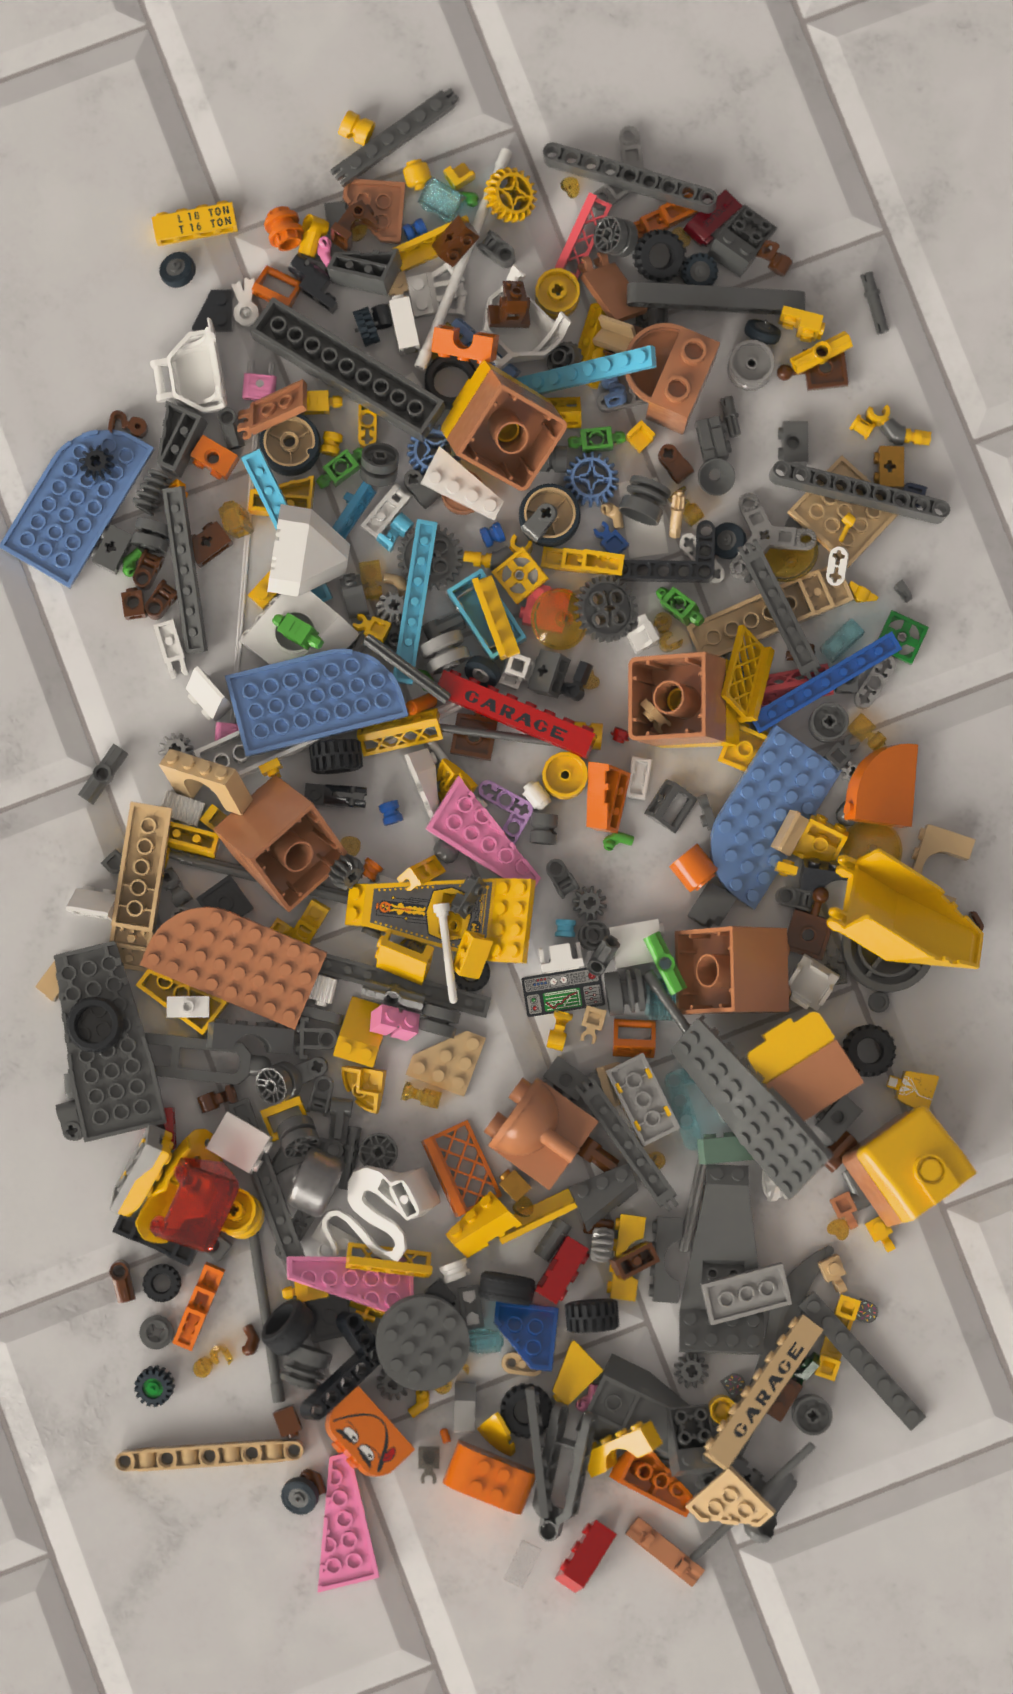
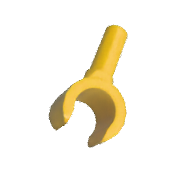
(849, 520)

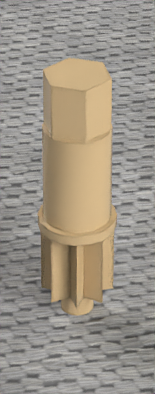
(677, 510)

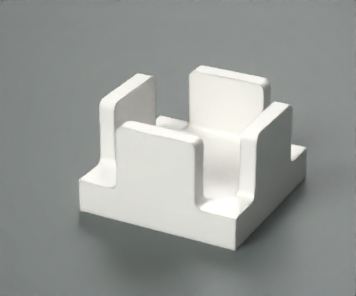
(561, 958)
(811, 983)

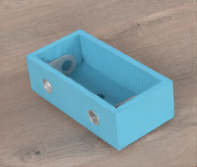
(468, 605)

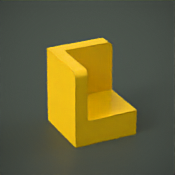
(459, 176)
(640, 436)
(212, 817)

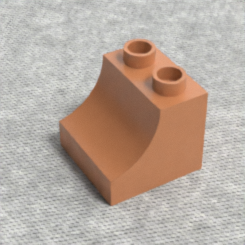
(733, 970)

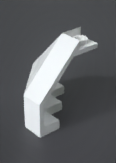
(305, 552)

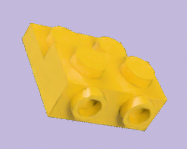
(808, 324)
(741, 755)
(821, 839)

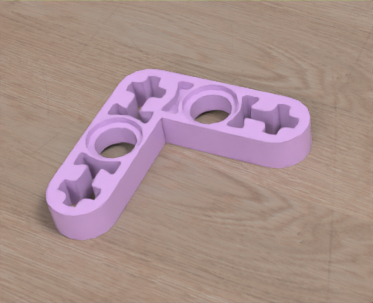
(515, 815)

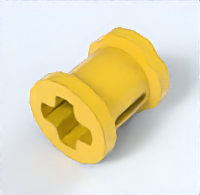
(862, 426)

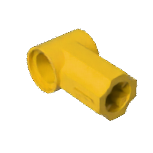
(314, 229)

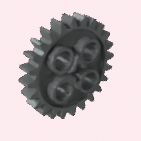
(448, 557)
(621, 607)

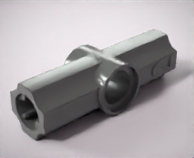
(94, 785)
(380, 992)

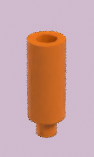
(421, 704)

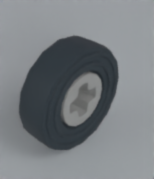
(483, 670)

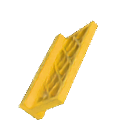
(755, 675)

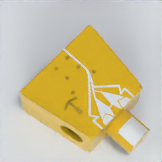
(914, 1088)

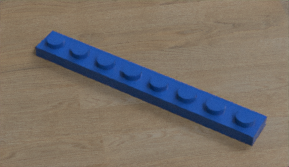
(827, 681)

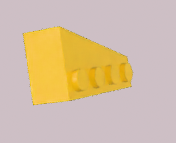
(161, 986)

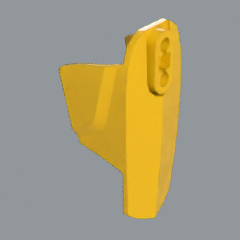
(167, 1186)

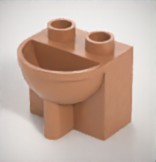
(681, 372)
(540, 1131)

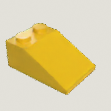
(355, 1039)

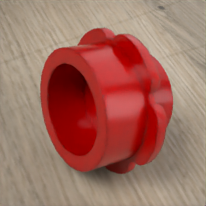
(620, 735)

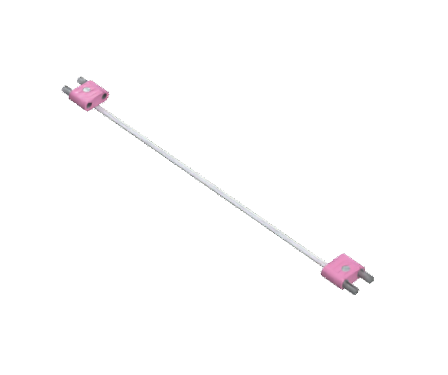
(254, 388)

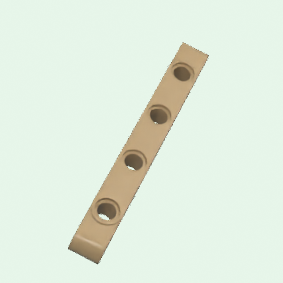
(194, 1455)

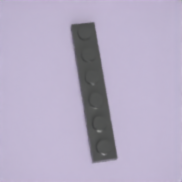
(537, 1442)

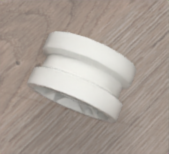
(455, 1270)

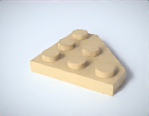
(448, 1063)
(730, 1501)

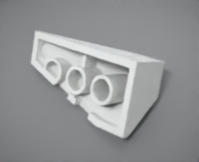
(423, 771)

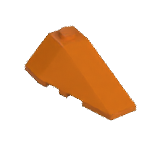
(652, 1479)

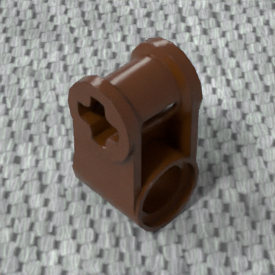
(677, 466)
(149, 566)
(161, 598)

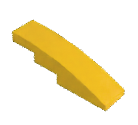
(582, 561)

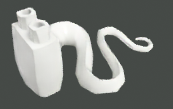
(405, 1191)

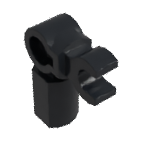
(575, 690)

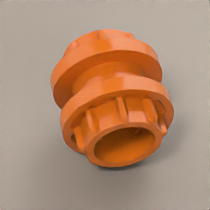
(283, 228)

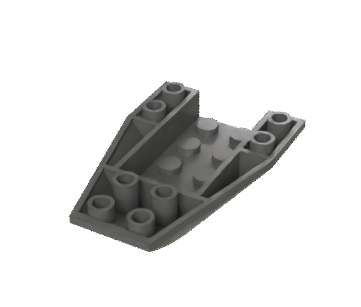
(630, 1396)

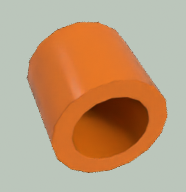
(694, 868)

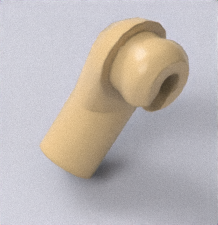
(613, 512)
(396, 580)

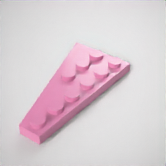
(474, 832)
(360, 1286)
(346, 1539)

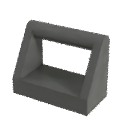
(663, 800)

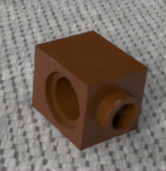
(137, 612)
(288, 1421)

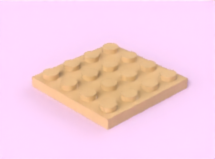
(825, 516)

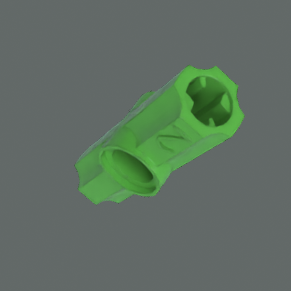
(658, 950)

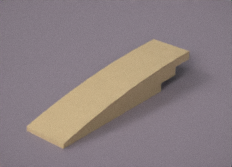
(806, 596)
(140, 881)

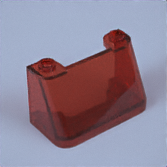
(199, 1205)

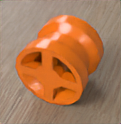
(371, 869)

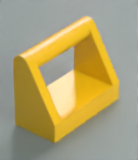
(296, 1101)

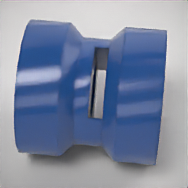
(419, 228)
(493, 534)
(390, 812)

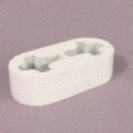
(842, 565)

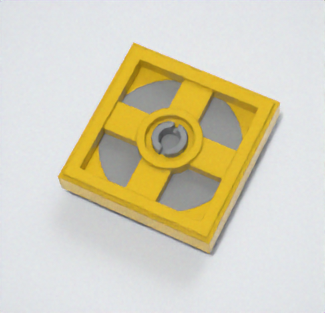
(520, 575)

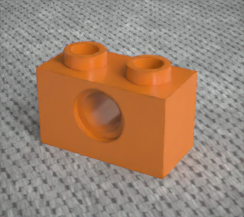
(207, 448)

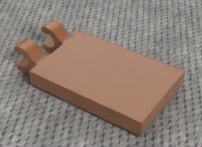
(608, 287)
(273, 409)

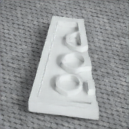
(457, 483)

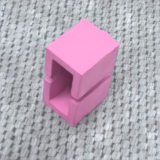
(388, 1018)

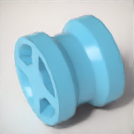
(565, 928)

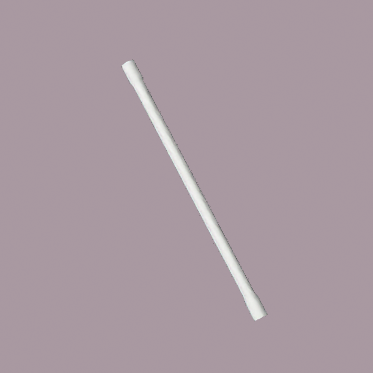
(425, 353)

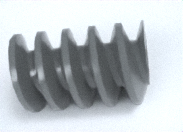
(150, 491)

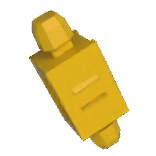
(319, 402)
(303, 1292)

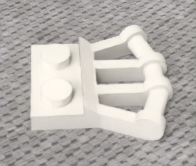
(424, 297)

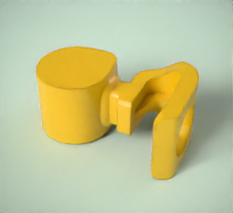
(557, 1035)

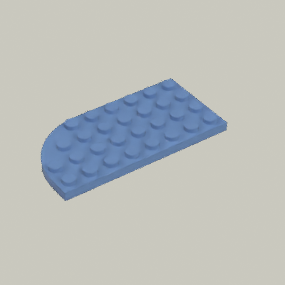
(70, 511)
(312, 699)
(778, 779)

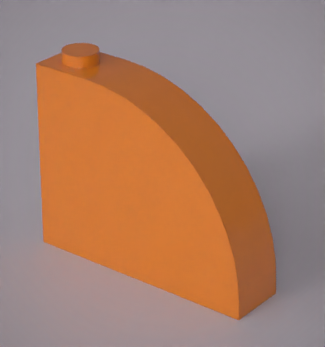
(884, 787)

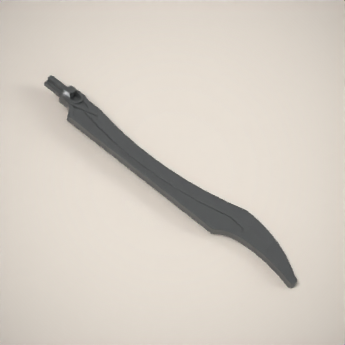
(779, 1318)

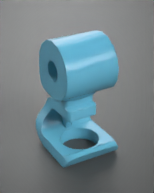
(399, 527)

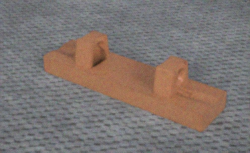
(664, 1551)

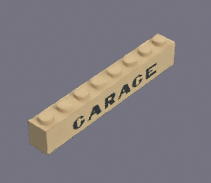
(762, 1392)

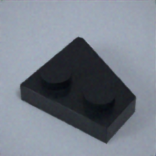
(219, 309)

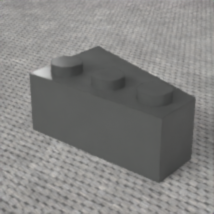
(365, 271)
(179, 437)

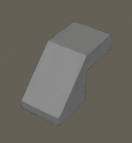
(464, 1407)

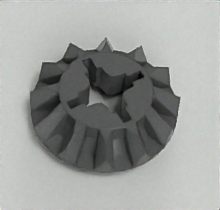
(147, 1327)

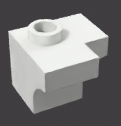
(644, 635)
(515, 670)

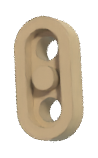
(520, 1367)

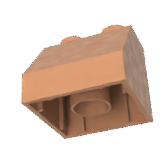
(282, 842)

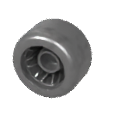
(315, 1182)

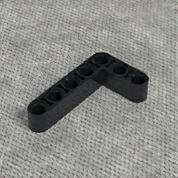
(674, 566)
(347, 1371)

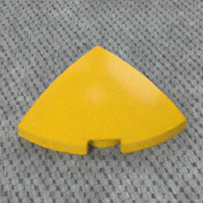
(447, 774)
(365, 1085)
(497, 1434)

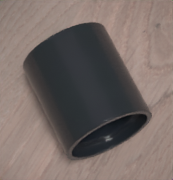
(383, 315)

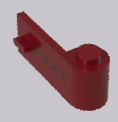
(703, 225)

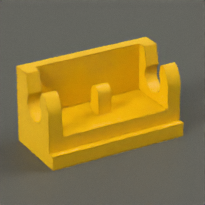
(422, 872)
(472, 954)

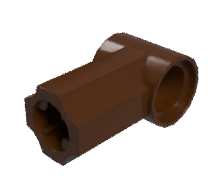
(838, 1149)
(594, 1153)
(122, 1284)

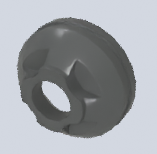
(718, 486)

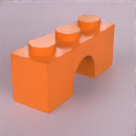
(447, 343)

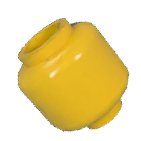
(416, 174)

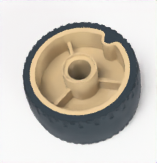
(294, 459)
(567, 512)

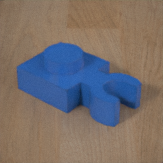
(612, 541)

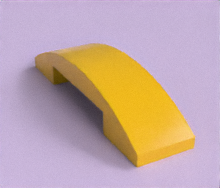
(846, 1312)

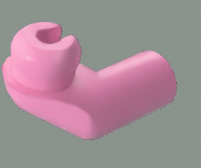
(324, 250)
(583, 1402)

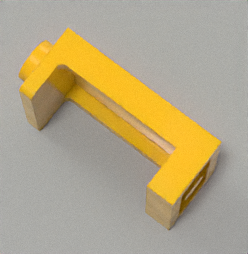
(402, 960)

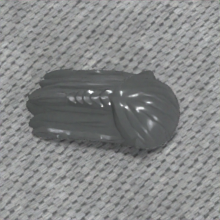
(776, 1499)

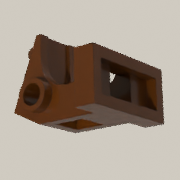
(342, 230)
(513, 302)

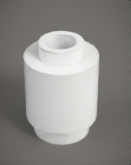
(536, 795)

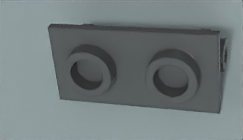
(473, 888)

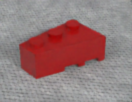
(562, 1270)
(585, 1556)

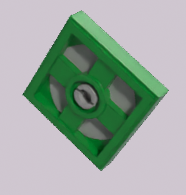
(908, 634)

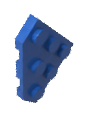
(529, 1331)

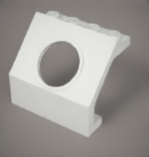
(331, 627)

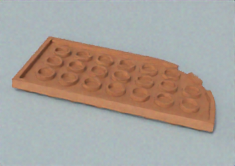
(237, 961)

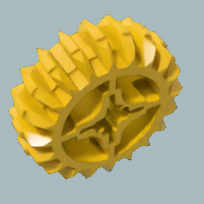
(501, 200)

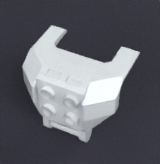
(526, 343)
(194, 372)

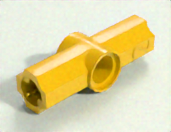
(832, 347)

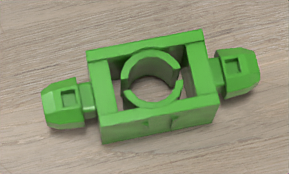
(617, 437)
(324, 480)
(674, 596)
(298, 631)

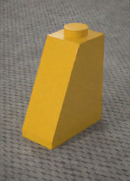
(575, 1374)

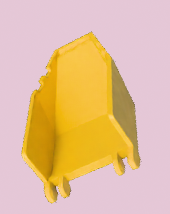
(903, 914)

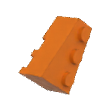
(606, 796)

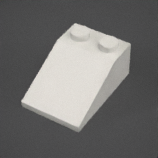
(208, 695)
(92, 903)

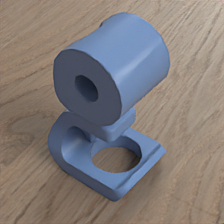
(616, 390)

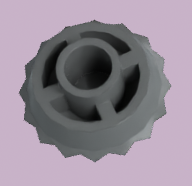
(564, 355)

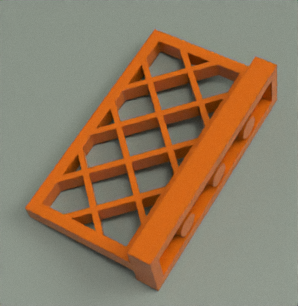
(443, 1172)

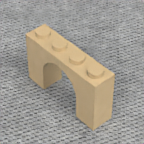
(189, 774)
(938, 840)

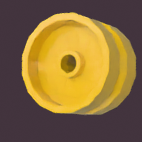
(557, 281)
(564, 788)
(244, 1216)

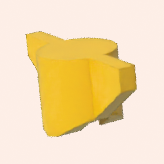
(861, 593)

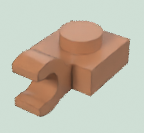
(844, 1207)

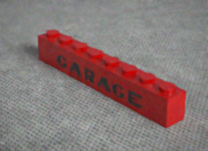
(517, 714)

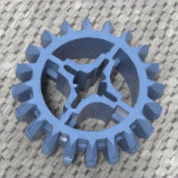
(427, 457)
(591, 461)

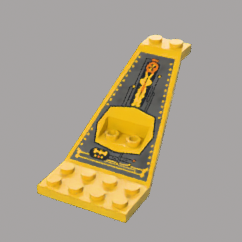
(499, 914)

